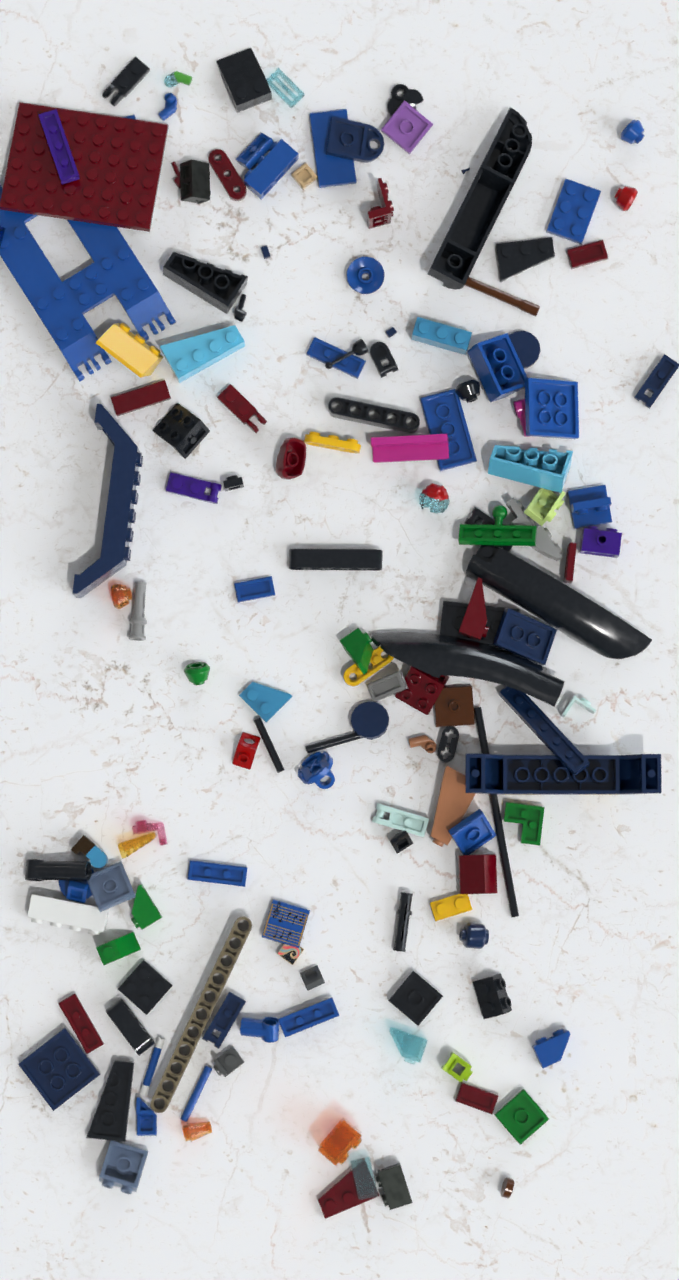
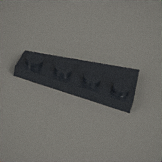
(113, 1109)

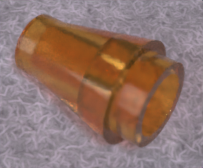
(196, 1130)

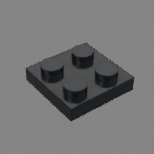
(145, 987)
(415, 998)

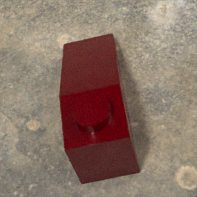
(475, 617)

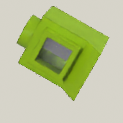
(457, 1068)

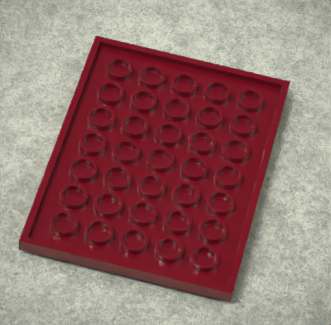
(114, 158)

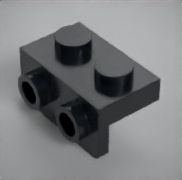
(492, 996)

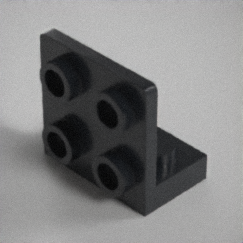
(181, 430)

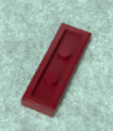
(140, 398)
(81, 1023)

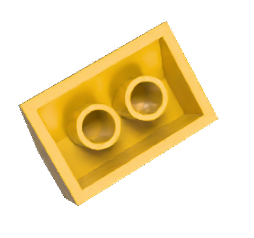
(130, 349)

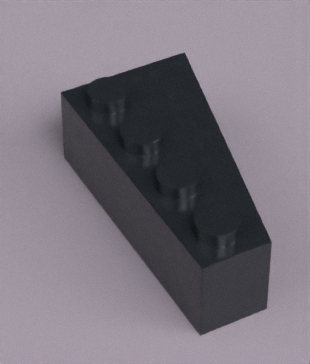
(208, 282)

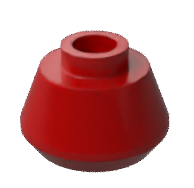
(625, 197)

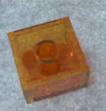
(340, 1141)

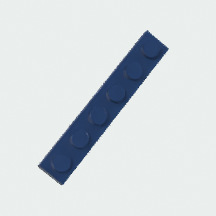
(545, 730)

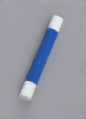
(152, 1066)

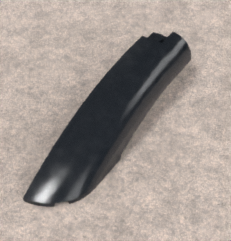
(483, 202)
(470, 659)

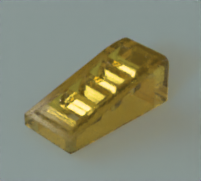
(129, 847)

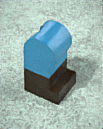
(97, 857)

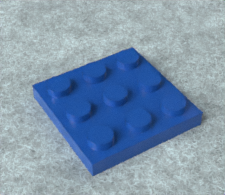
(551, 408)

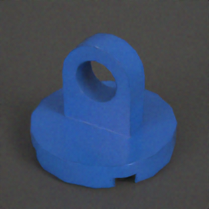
(315, 768)

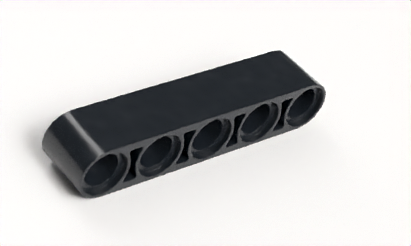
(364, 418)
(336, 559)

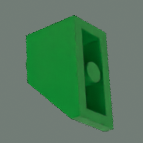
(358, 648)
(144, 909)
(118, 948)

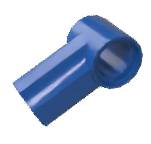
(266, 1029)

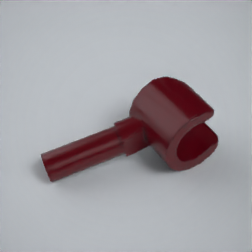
(177, 172)

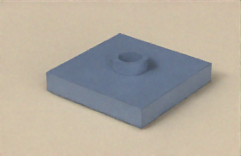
(110, 886)

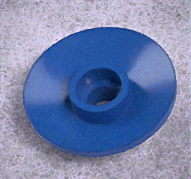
(367, 266)

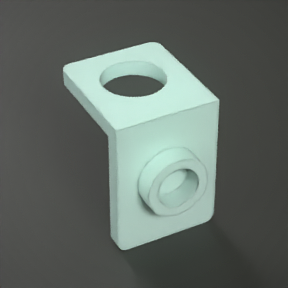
(582, 702)

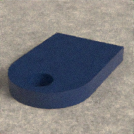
(352, 140)

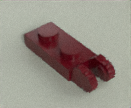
(240, 407)

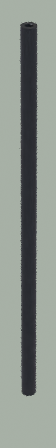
(497, 821)

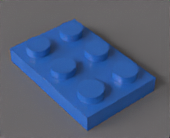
(573, 211)

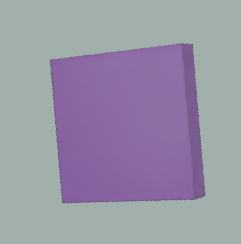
(406, 127)

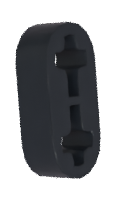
(443, 742)

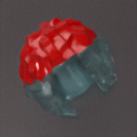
(434, 497)

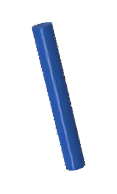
(196, 1093)

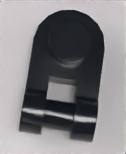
(379, 352)

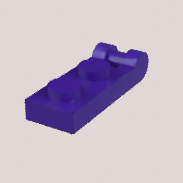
(192, 488)

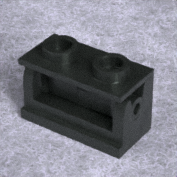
(195, 181)
(394, 1186)

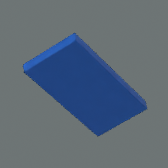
(330, 169)
(446, 416)

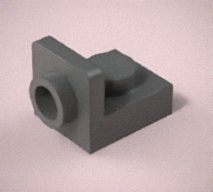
(227, 1062)

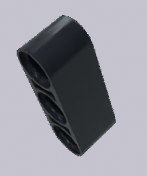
(130, 1027)

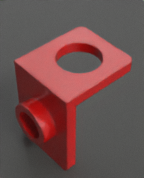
(245, 752)

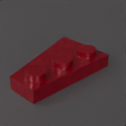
(341, 1197)

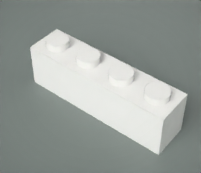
(67, 913)

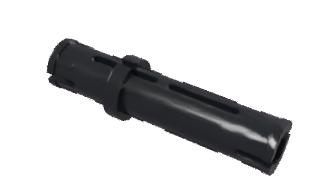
(403, 920)

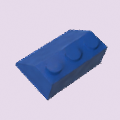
(498, 367)

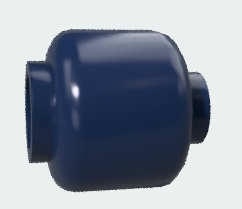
(474, 935)

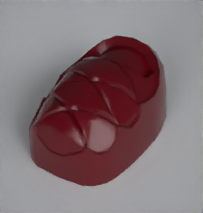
(291, 458)

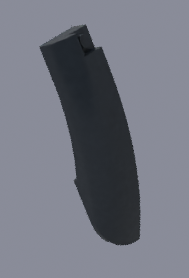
(556, 603)

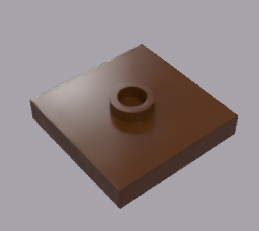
(455, 707)

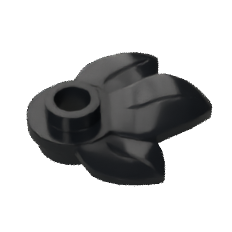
(411, 96)

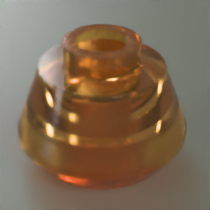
(120, 595)

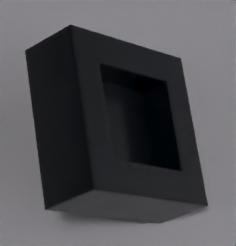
(233, 483)

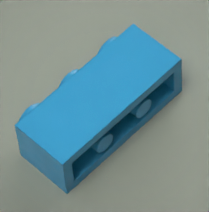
(441, 336)

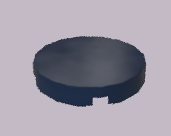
(526, 347)
(370, 720)

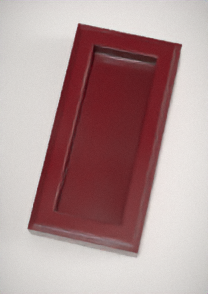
(587, 254)
(570, 561)
(476, 1098)

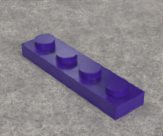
(59, 146)

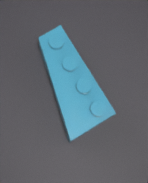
(201, 351)
(531, 466)

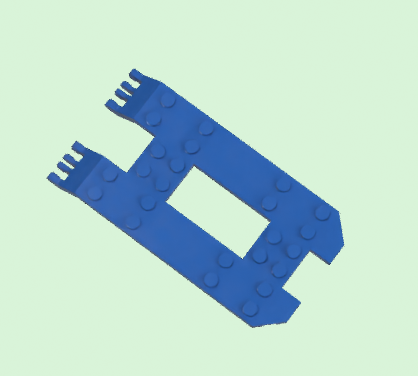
(63, 303)

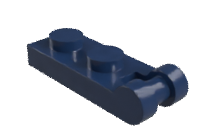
(657, 380)
(224, 1019)

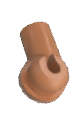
(423, 741)

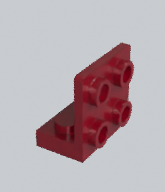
(381, 216)
(422, 690)

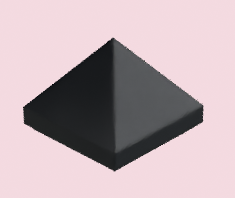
(401, 841)

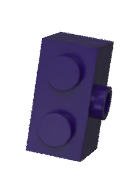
(600, 542)

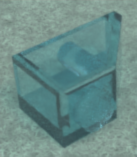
(409, 1045)

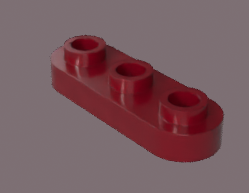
(230, 182)

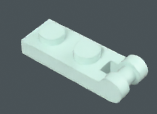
(401, 820)

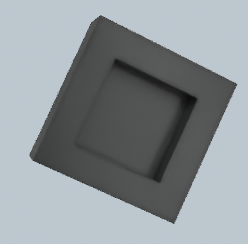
(312, 978)

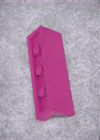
(410, 448)

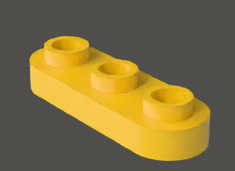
(332, 442)
(377, 663)

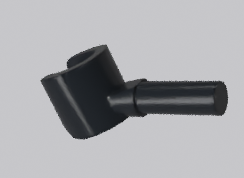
(239, 313)

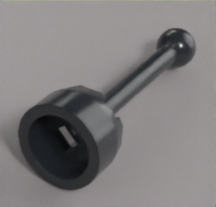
(358, 348)

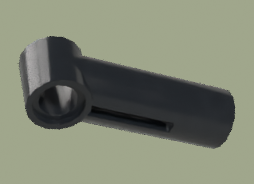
(57, 870)

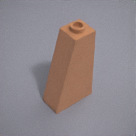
(450, 805)

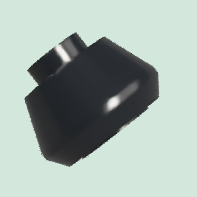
(468, 390)

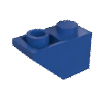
(551, 1049)

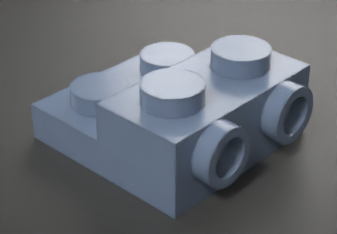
(123, 1167)

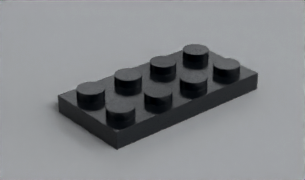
(453, 616)

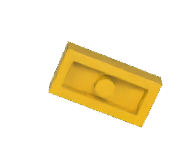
(450, 906)

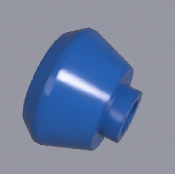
(633, 132)

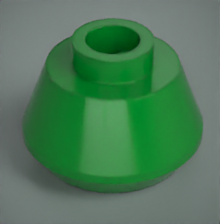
(197, 672)

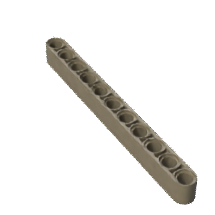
(194, 1021)

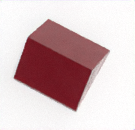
(477, 874)

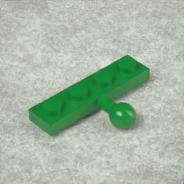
(498, 534)

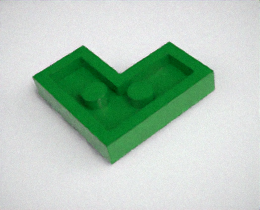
(531, 819)

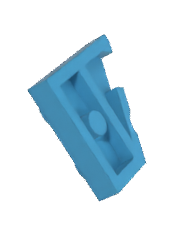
(264, 700)

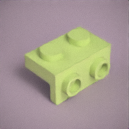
(543, 505)

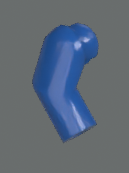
(170, 106)

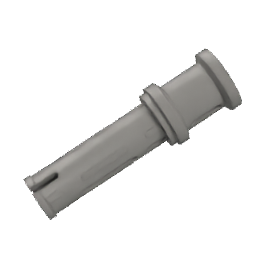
(138, 621)

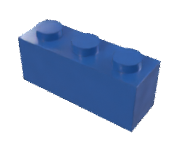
(270, 168)

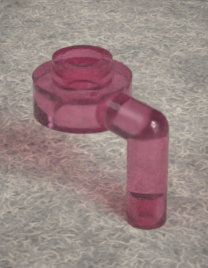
(144, 827)

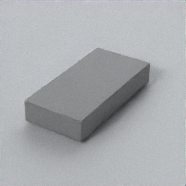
(387, 686)

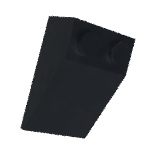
(244, 80)

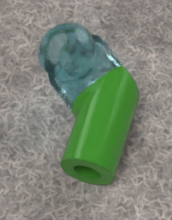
(176, 78)

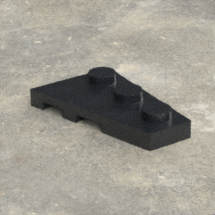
(522, 255)

